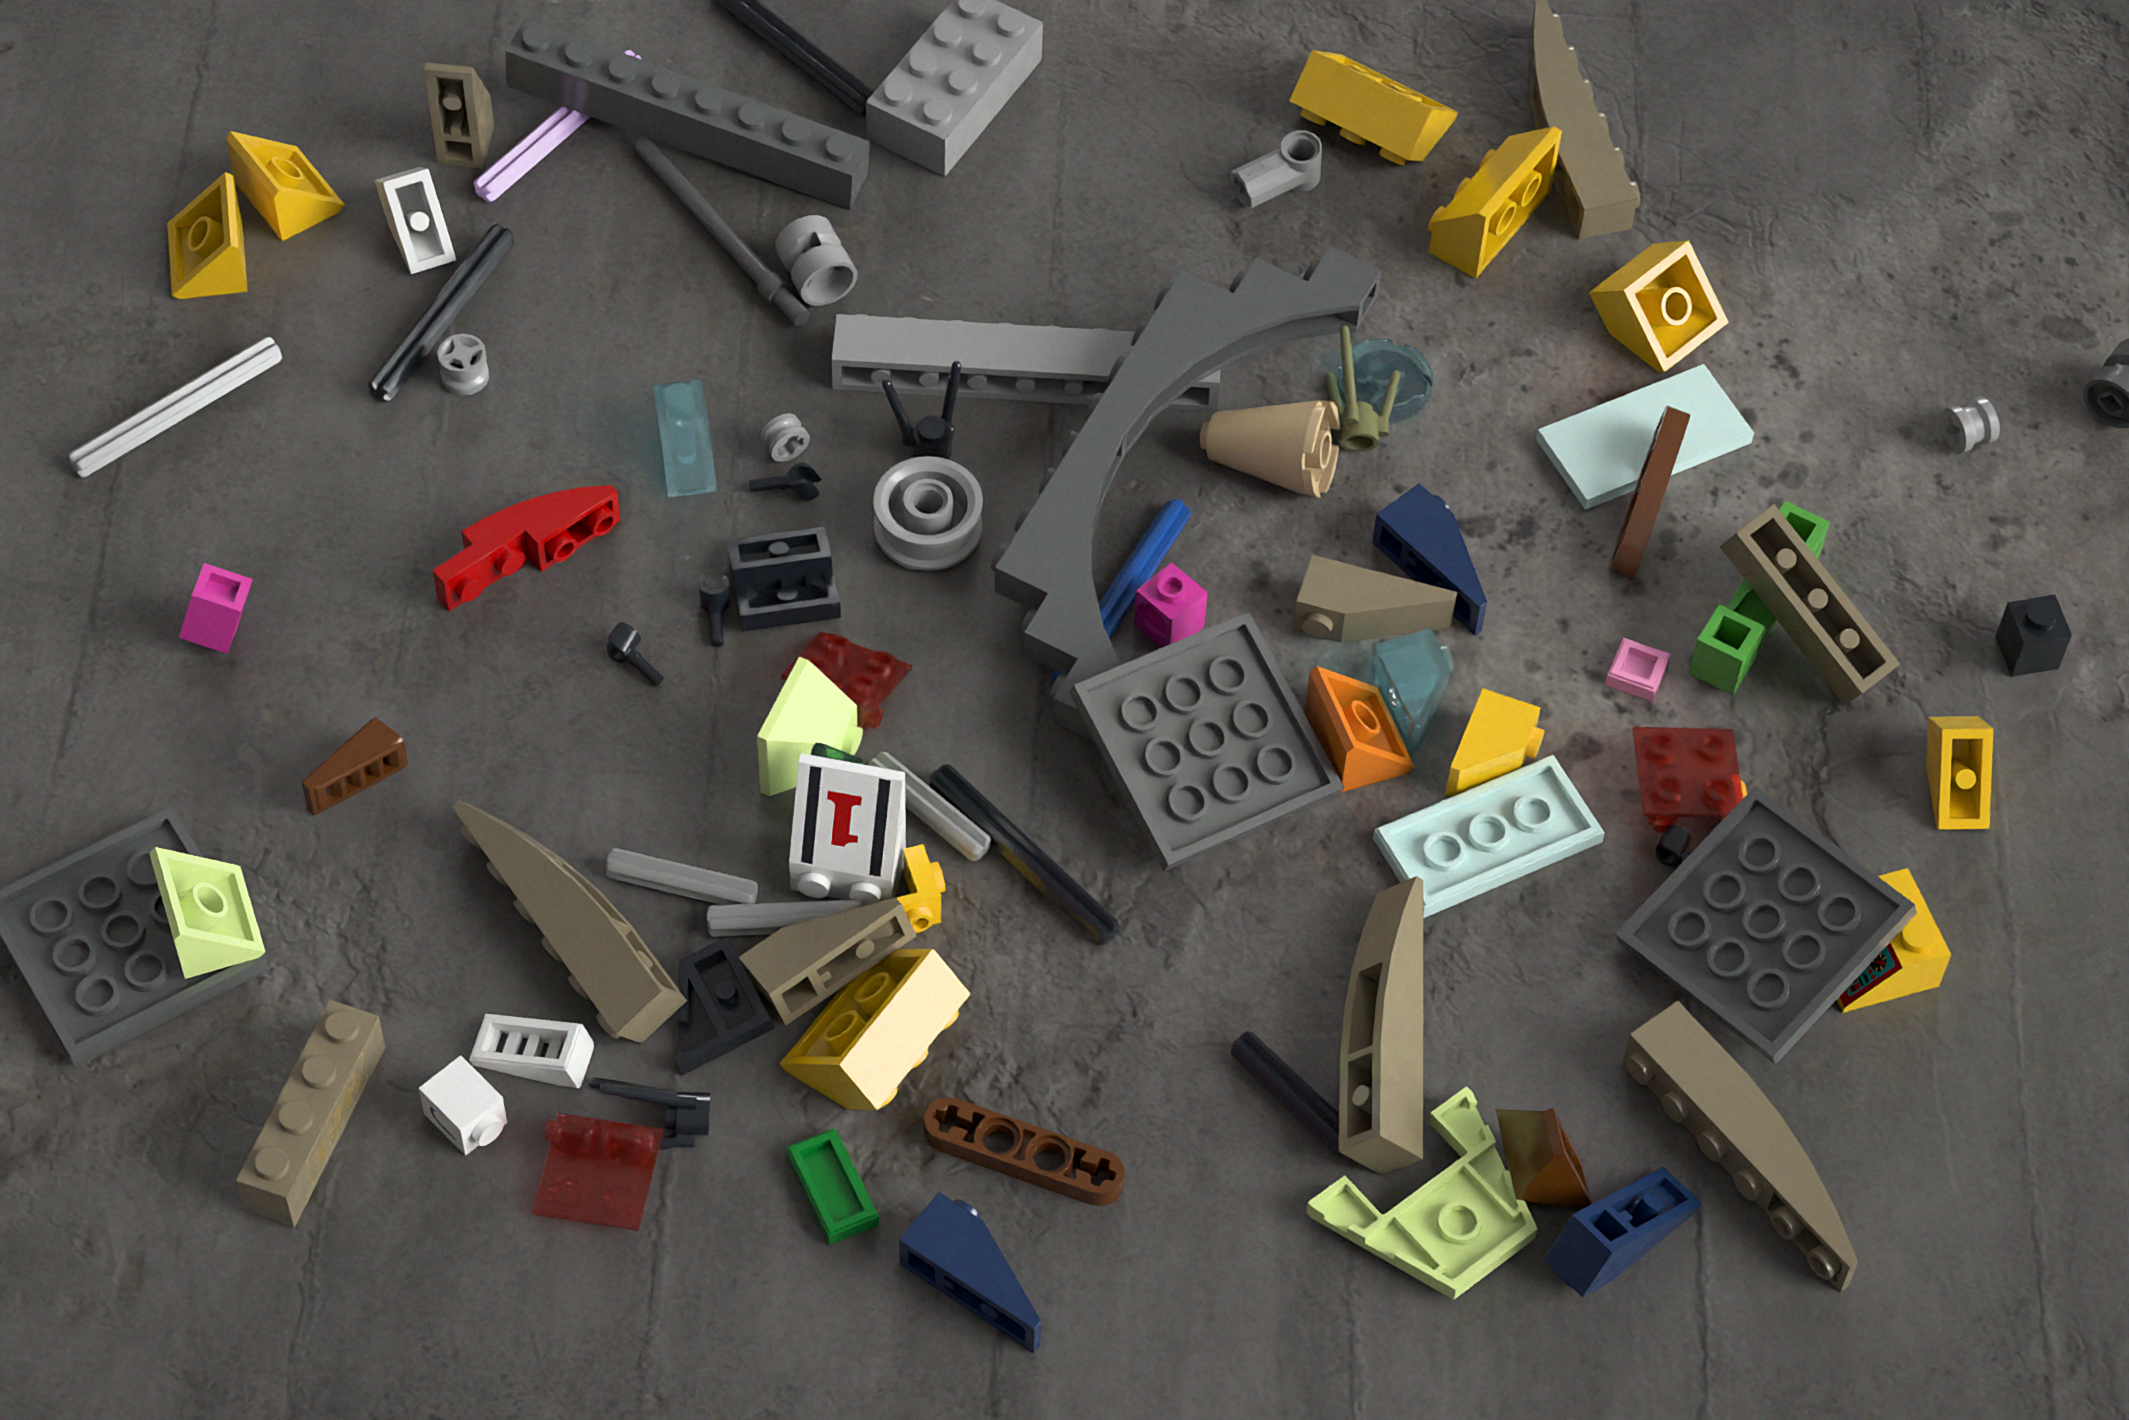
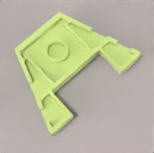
(1452, 1225)

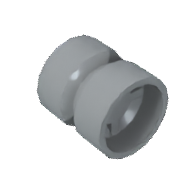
(816, 260)

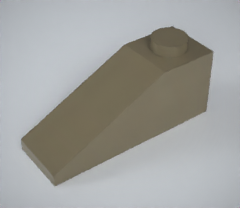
(459, 115)
(1361, 603)
(821, 955)

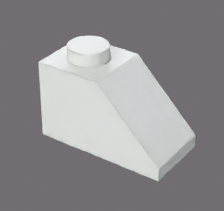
(416, 219)

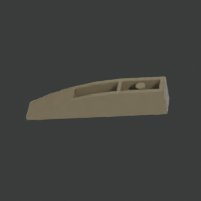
(1587, 166)
(578, 928)
(1385, 1036)
(1742, 1132)

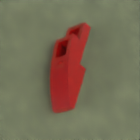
(534, 530)

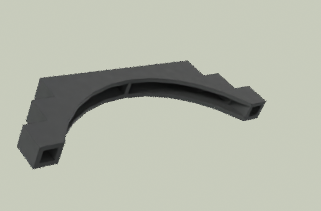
(1187, 339)

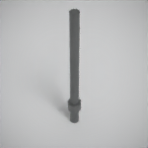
(770, 284)

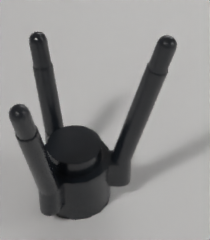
(933, 433)
(684, 1110)

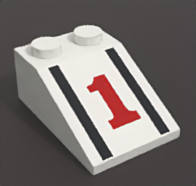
(847, 830)

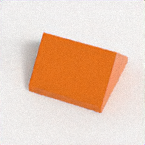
(1355, 729)

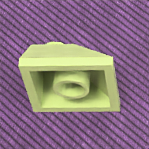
(804, 713)

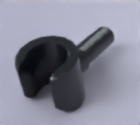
(798, 478)
(715, 603)
(622, 648)
(1673, 846)

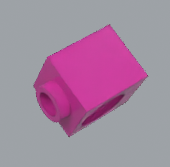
(1170, 606)
(215, 608)

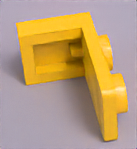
(924, 885)

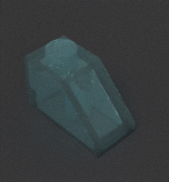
(684, 437)
(1413, 681)

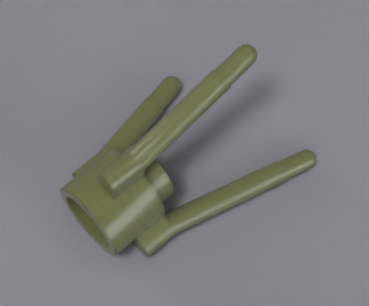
(1358, 422)

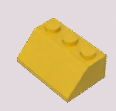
(1370, 107)
(1495, 200)
(877, 1029)

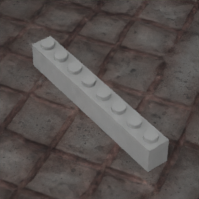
(994, 358)

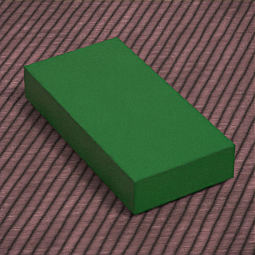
(832, 1186)

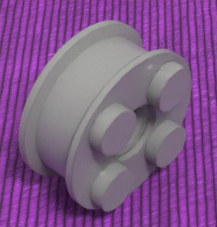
(935, 538)

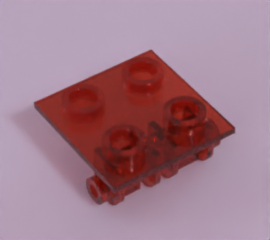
(857, 671)
(1686, 773)
(597, 1171)

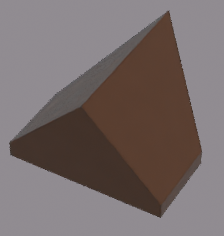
(1542, 1159)

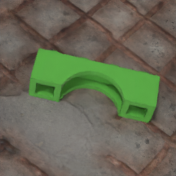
(1745, 624)

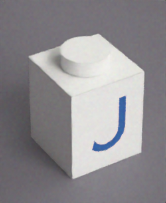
(463, 1106)

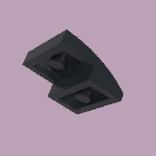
(783, 578)

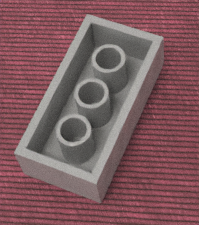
(954, 82)

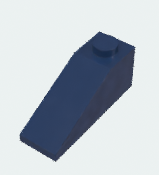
(1428, 546)
(1619, 1230)
(961, 1259)

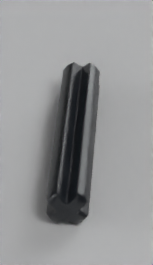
(1288, 1088)

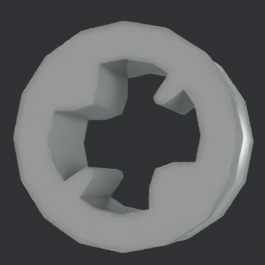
(784, 437)

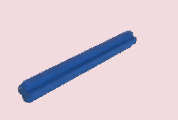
(1141, 565)

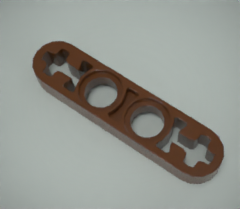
(1649, 492)
(1019, 1160)

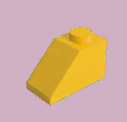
(1495, 741)
(1960, 771)

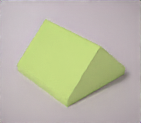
(206, 911)

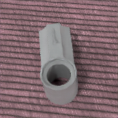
(1291, 167)

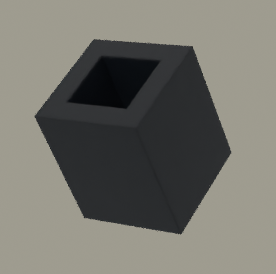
(2033, 635)

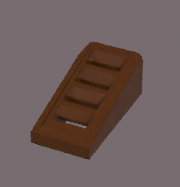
(356, 765)

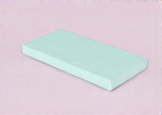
(1607, 445)
(1490, 834)

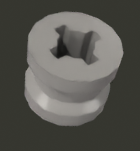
(469, 353)
(1970, 424)

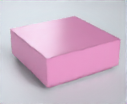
(1637, 669)

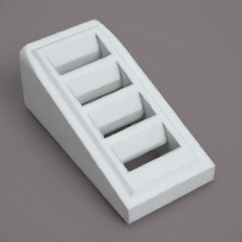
(565, 1058)

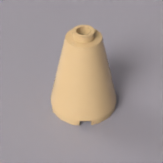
(1277, 444)

